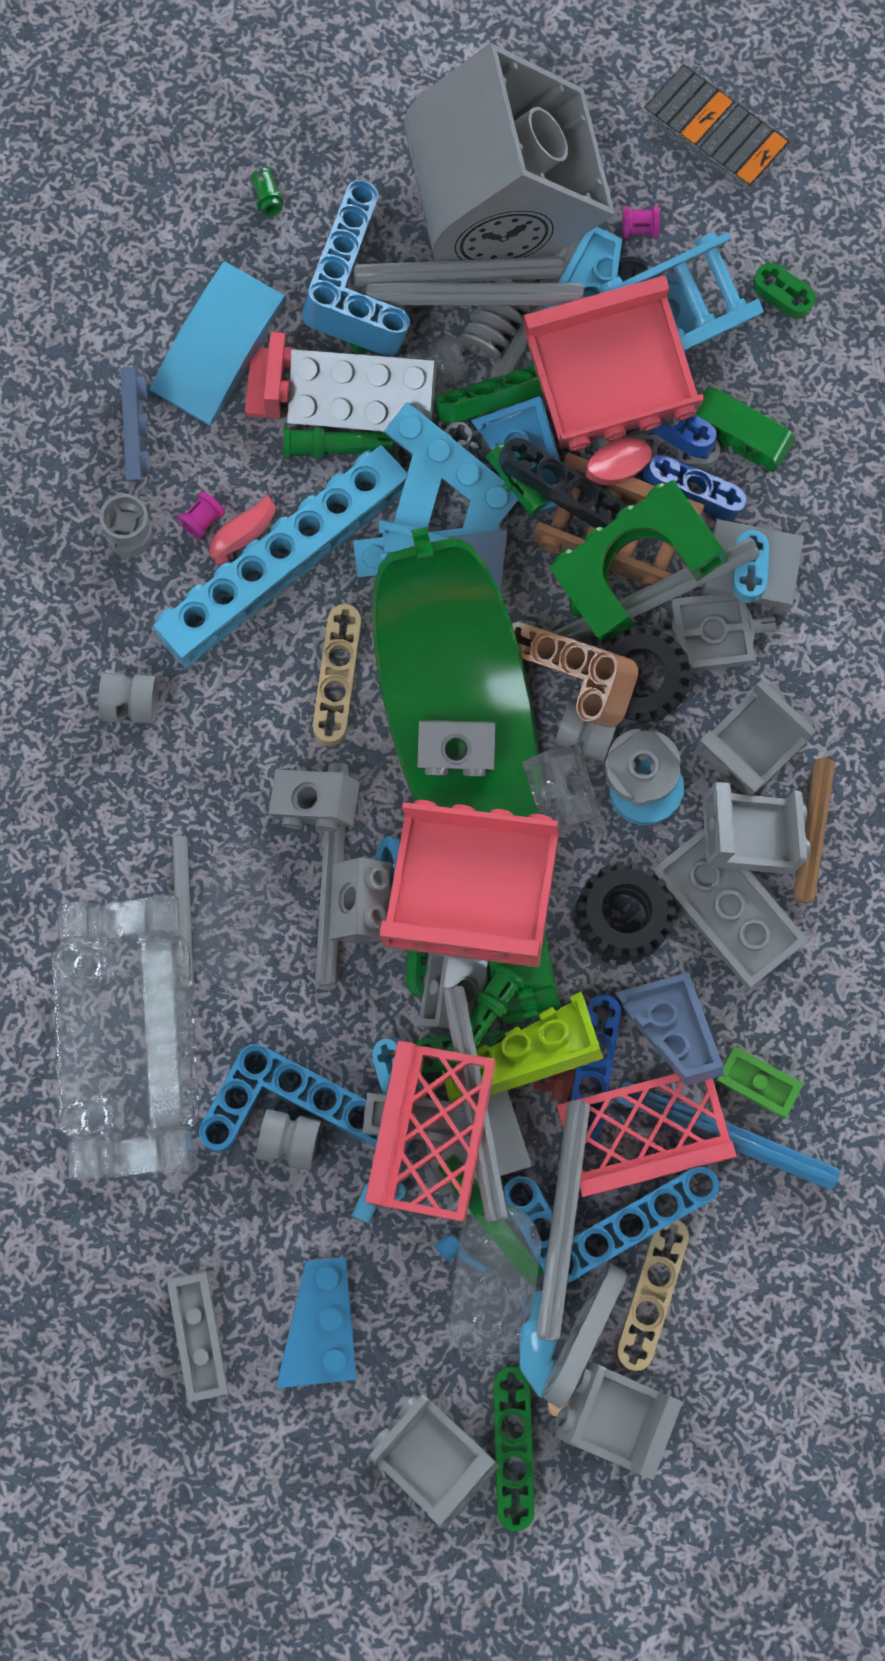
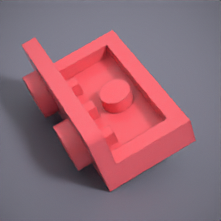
(266, 379)

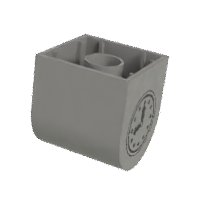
(505, 160)

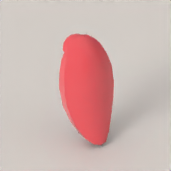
(618, 461)
(241, 530)

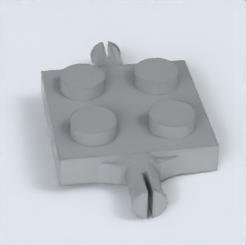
(716, 631)

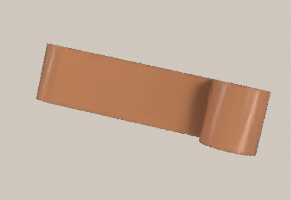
(599, 683)

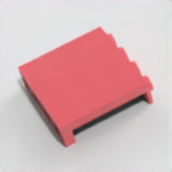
(611, 364)
(472, 883)

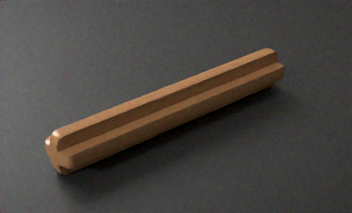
(815, 828)

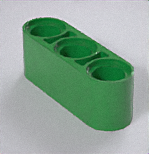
(746, 429)

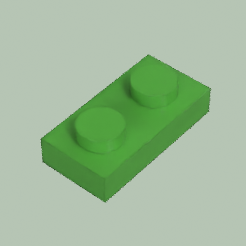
(759, 1083)

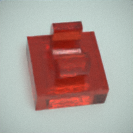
(559, 1084)

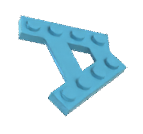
(437, 458)

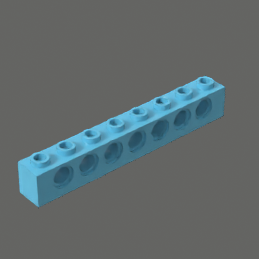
(277, 574)

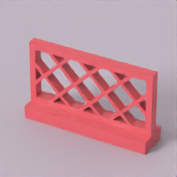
(396, 1126)
(665, 1161)

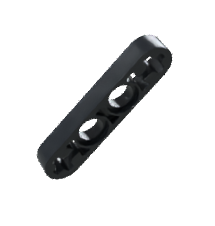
(565, 481)

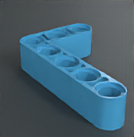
(342, 311)
(269, 1080)
(610, 1227)

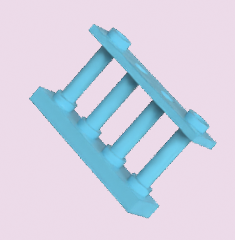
(705, 324)

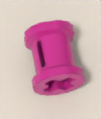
(640, 222)
(200, 515)

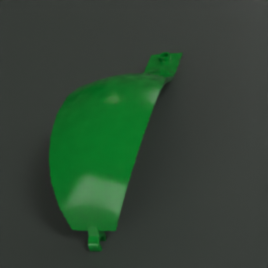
(454, 657)

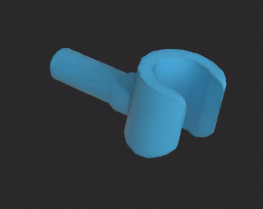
(447, 1247)

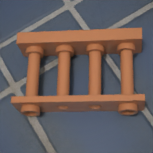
(631, 492)

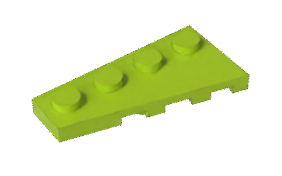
(545, 1048)

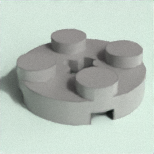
(642, 788)

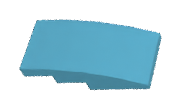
(217, 343)

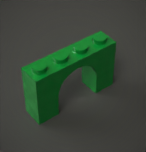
(661, 516)

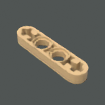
(338, 675)
(656, 1295)

